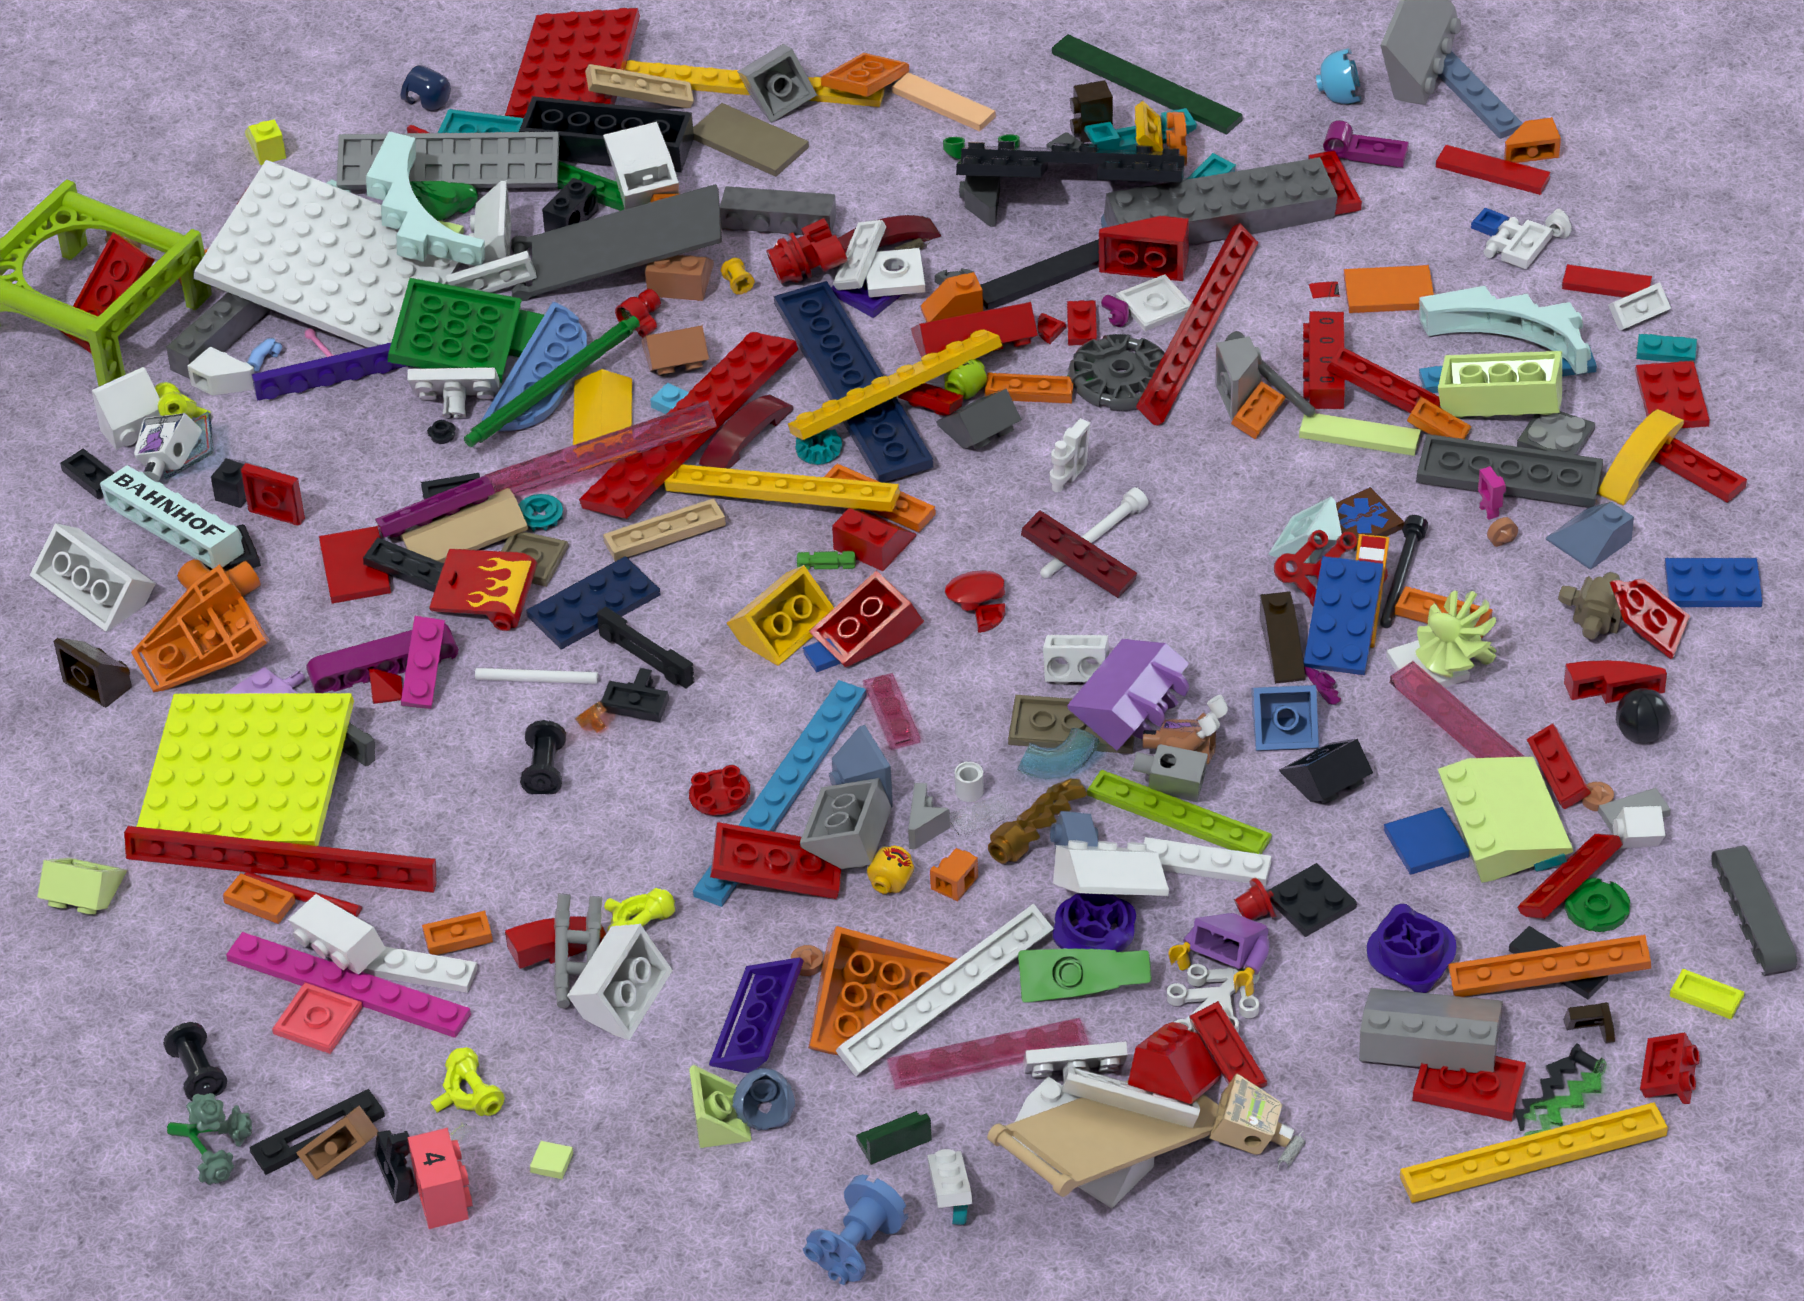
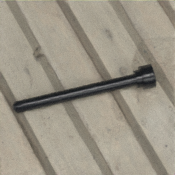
(1413, 530)

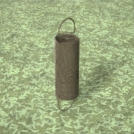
(918, 243)

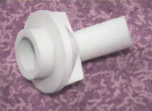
(1559, 223)

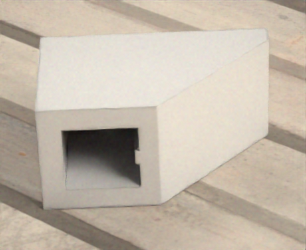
(220, 373)

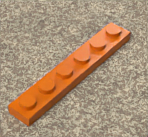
(1550, 966)

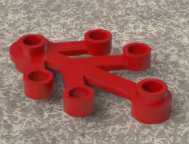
(1311, 569)

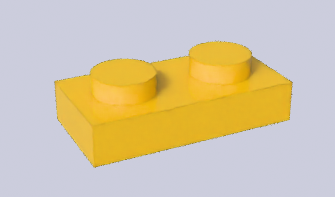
(1148, 127)

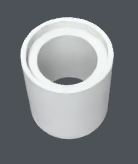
(969, 781)

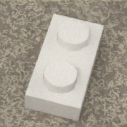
(1639, 306)

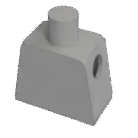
(1174, 771)

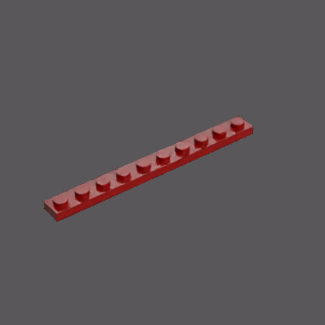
(1197, 325)
(280, 859)

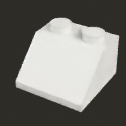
(124, 405)

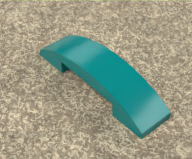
(1125, 138)

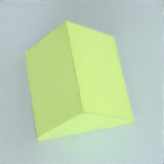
(713, 1110)

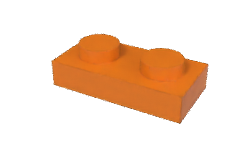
(259, 898)
(457, 933)

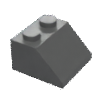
(981, 419)

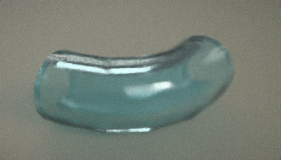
(1061, 760)

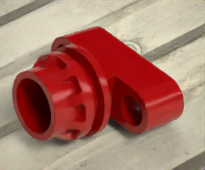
(800, 255)

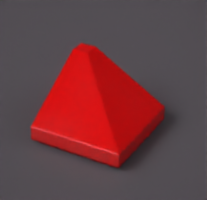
(385, 686)

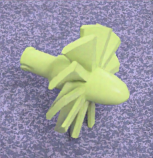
(1452, 638)

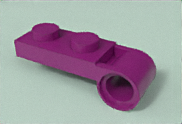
(1364, 148)

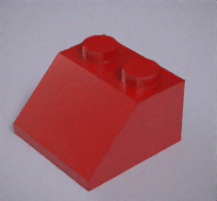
(870, 537)

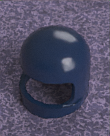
(430, 85)

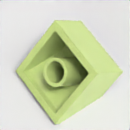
(79, 884)

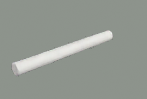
(536, 676)

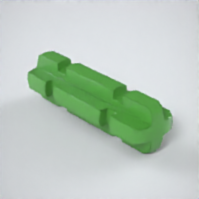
(827, 560)

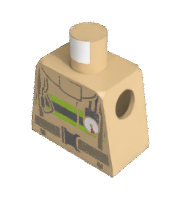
(1249, 1118)

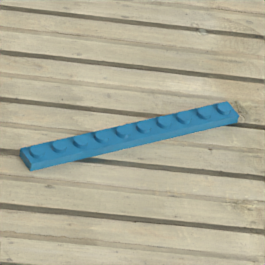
(791, 776)

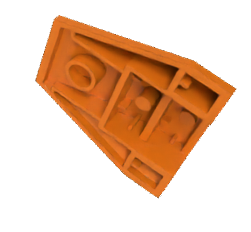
(200, 633)

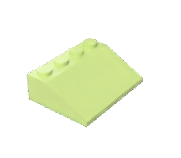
(1504, 814)

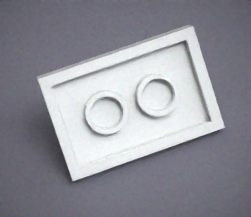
(454, 386)
(1104, 1056)

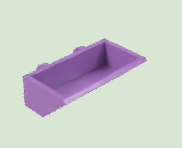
(1129, 689)

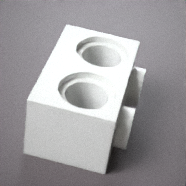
(1075, 651)

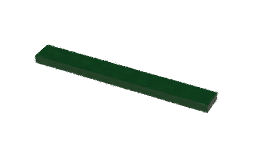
(1146, 83)

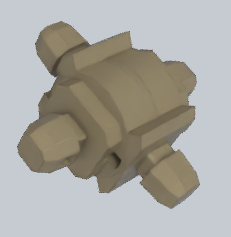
(1595, 605)

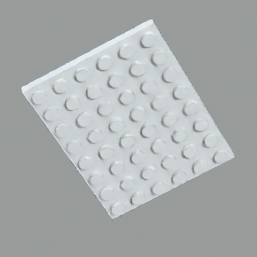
(316, 257)

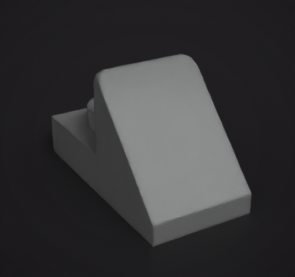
(925, 820)

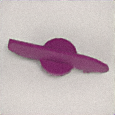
(1324, 685)

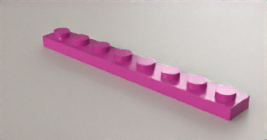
(370, 990)

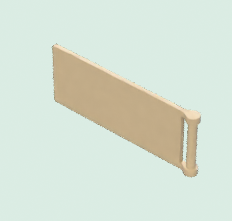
(1094, 1140)

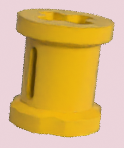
(738, 273)

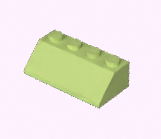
(1501, 384)

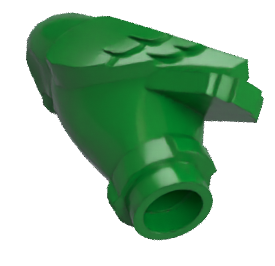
(444, 198)

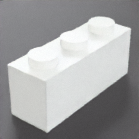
(336, 934)

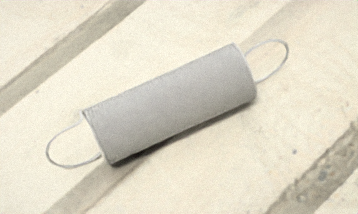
(1292, 1150)

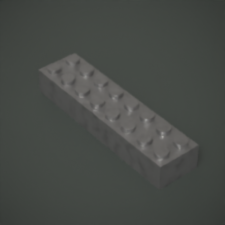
(1255, 197)

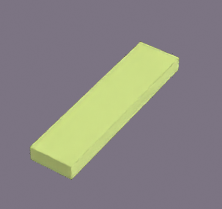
(1360, 433)

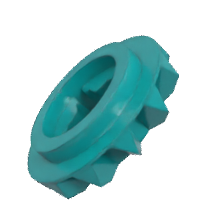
(819, 454)
(541, 502)

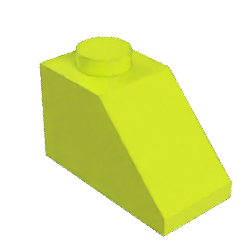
(266, 141)

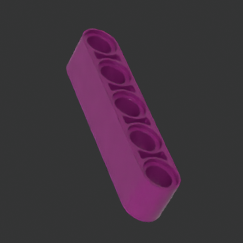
(352, 664)

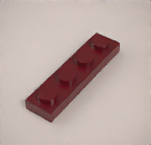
(1078, 554)

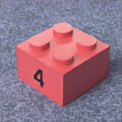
(440, 1177)

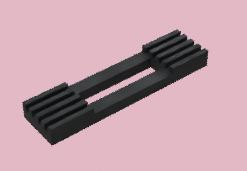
(673, 665)
(275, 1152)

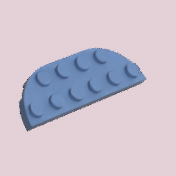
(552, 343)

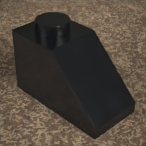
(228, 482)

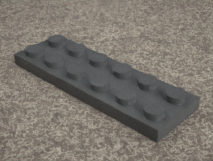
(1524, 470)

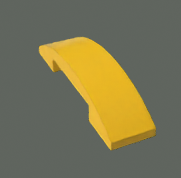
(1637, 454)

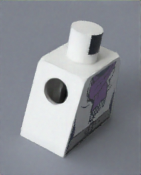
(165, 443)

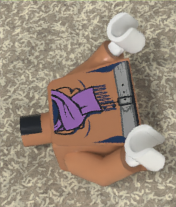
(1190, 733)

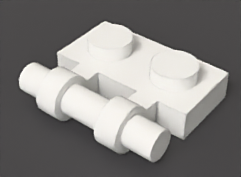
(1525, 244)
(1070, 455)

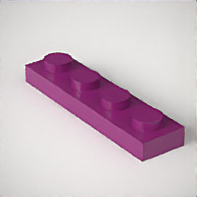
(444, 503)

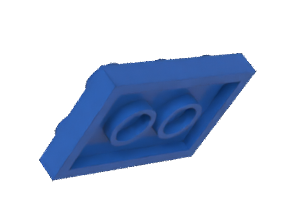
(1713, 582)

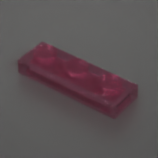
(891, 711)

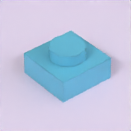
(667, 398)

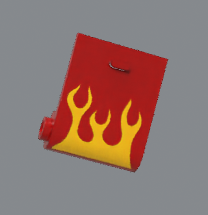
(485, 584)

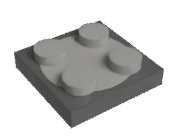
(1556, 433)

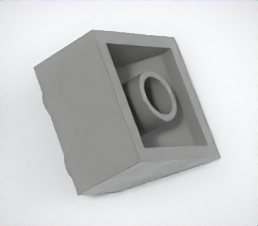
(777, 82)
(1237, 372)

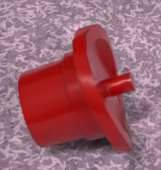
(1255, 901)

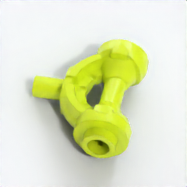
(174, 402)
(650, 906)
(460, 1065)

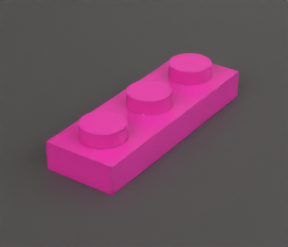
(422, 662)

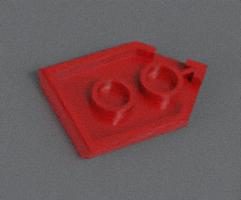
(1651, 614)

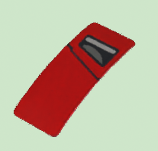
(1324, 289)

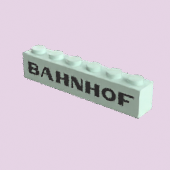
(172, 517)

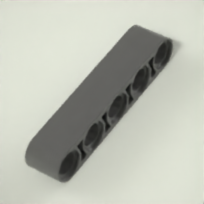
(1755, 909)

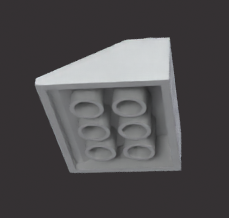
(1417, 46)
(1430, 1030)

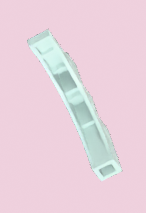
(400, 210)
(1513, 316)

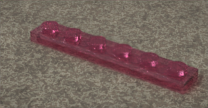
(982, 1053)

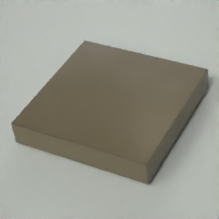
(545, 550)

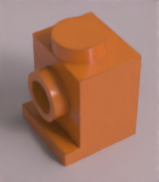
(954, 874)

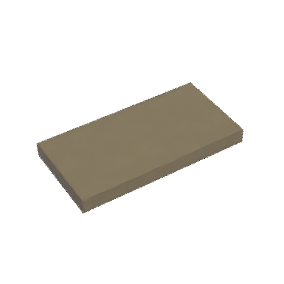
(749, 139)
(1049, 722)

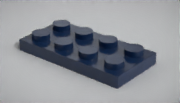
(574, 610)

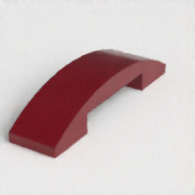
(900, 229)
(742, 429)

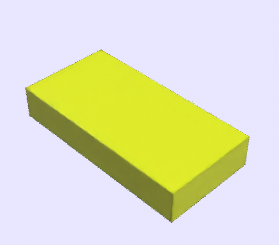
(1706, 994)

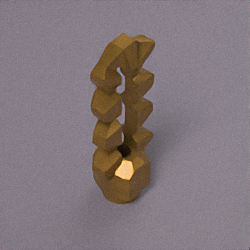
(1011, 839)

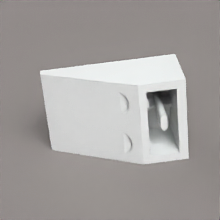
(641, 164)

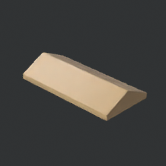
(469, 528)

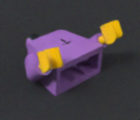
(1228, 940)

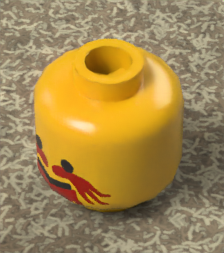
(890, 869)

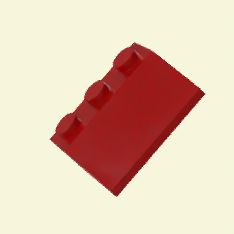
(1174, 1064)

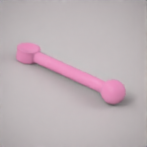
(310, 334)

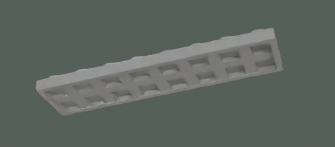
(467, 158)

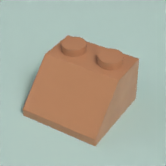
(680, 277)
(675, 349)

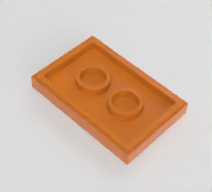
(865, 74)
(1386, 288)

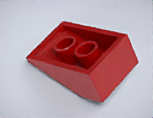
(1146, 248)
(867, 621)

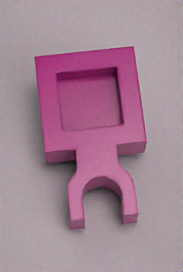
(1491, 489)

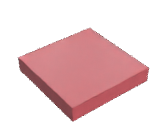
(317, 1018)

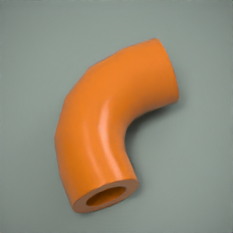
(242, 575)

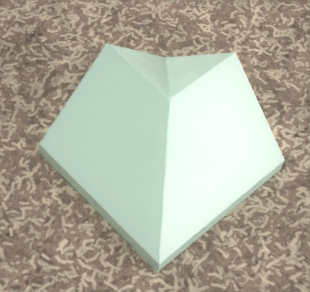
(1317, 517)

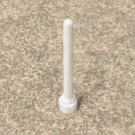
(1132, 502)

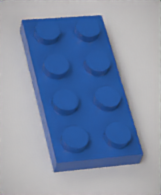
(1343, 615)

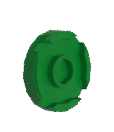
(1592, 913)

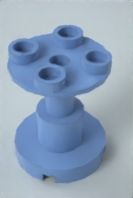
(871, 1208)

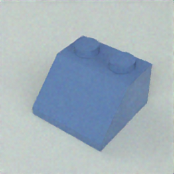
(1285, 717)

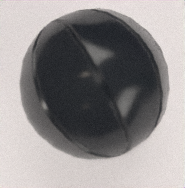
(1643, 715)

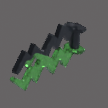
(1590, 1084)

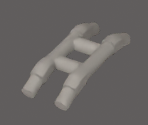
(564, 936)

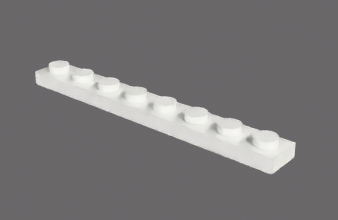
(944, 990)

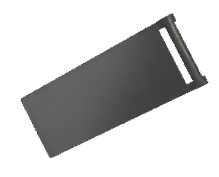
(621, 240)

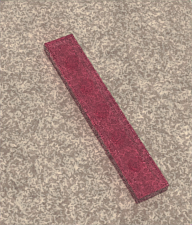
(1451, 714)

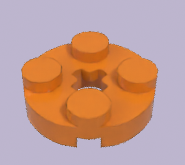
(1176, 136)

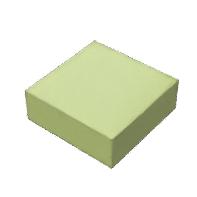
(551, 1159)

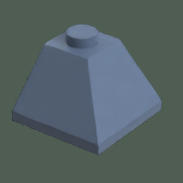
(1594, 534)
(860, 761)

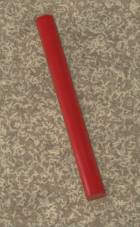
(304, 895)

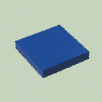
(1426, 840)

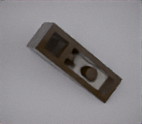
(1282, 637)

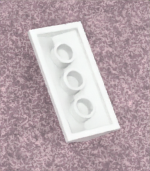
(1127, 1097)

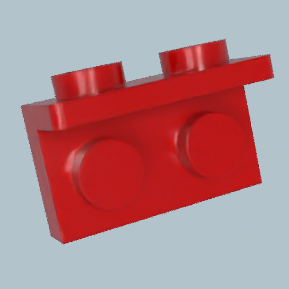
(1670, 1067)

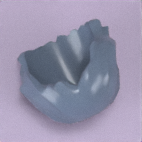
(759, 1087)

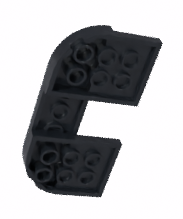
(1032, 162)

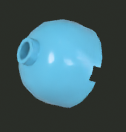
(1339, 77)

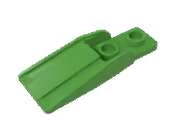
(1079, 972)

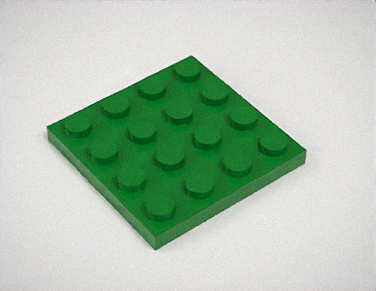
(453, 327)

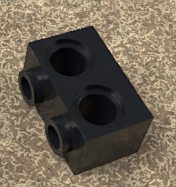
(572, 205)

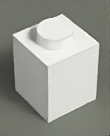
(1639, 826)

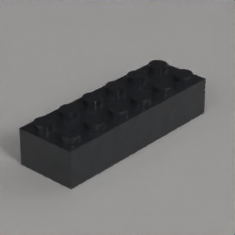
(585, 123)

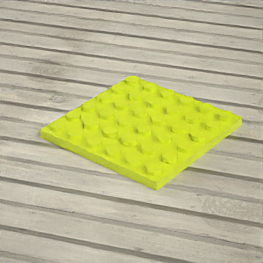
(248, 765)

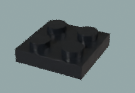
(1311, 899)

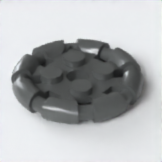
(1099, 361)

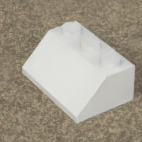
(493, 223)
(1109, 869)
(620, 981)

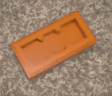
(1258, 410)
(1437, 421)

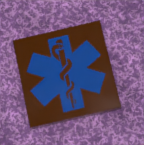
(1367, 515)

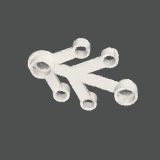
(1213, 994)

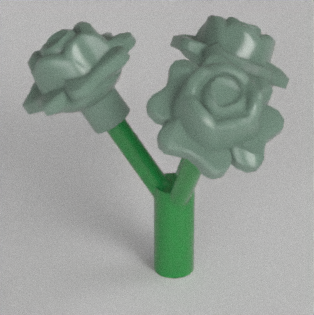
(208, 1116)

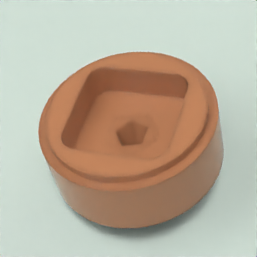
(1502, 531)
(1600, 794)
(812, 959)

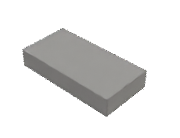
(1646, 798)

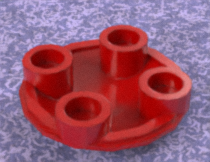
(974, 588)
(719, 791)

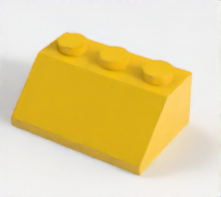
(781, 616)

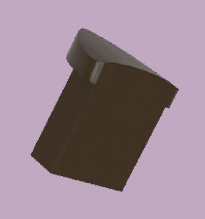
(1591, 1016)

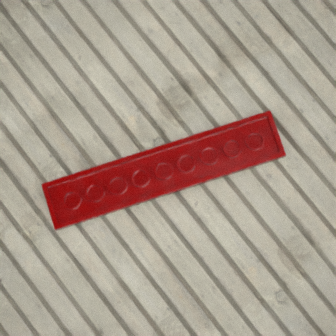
(726, 390)

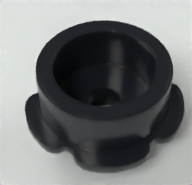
(441, 432)

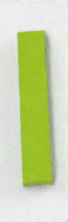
(1178, 814)

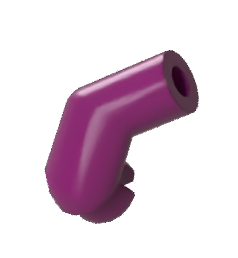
(1118, 308)

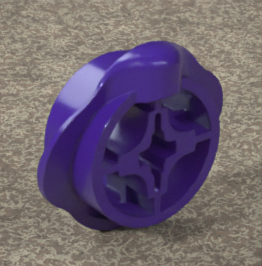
(1094, 917)
(1411, 948)

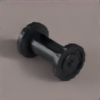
(544, 739)
(187, 1043)

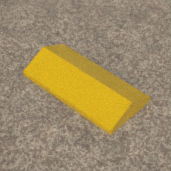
(601, 405)

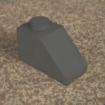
(981, 197)

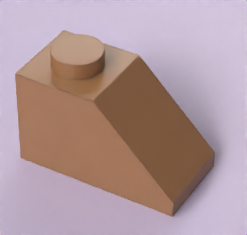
(337, 1142)

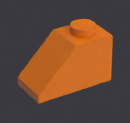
(1533, 141)
(954, 298)

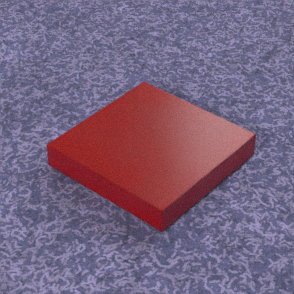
(273, 494)

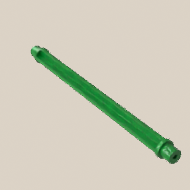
(551, 381)

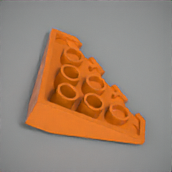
(864, 980)

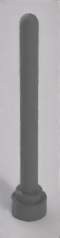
(1279, 383)

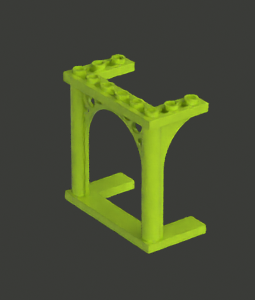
(68, 217)

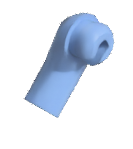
(258, 354)

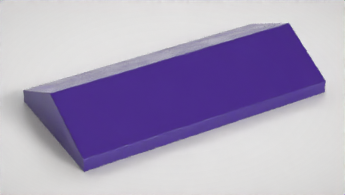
(759, 1016)

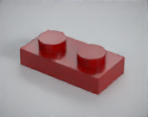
(1081, 321)
(932, 397)

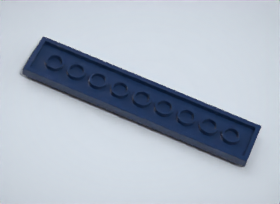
(844, 363)

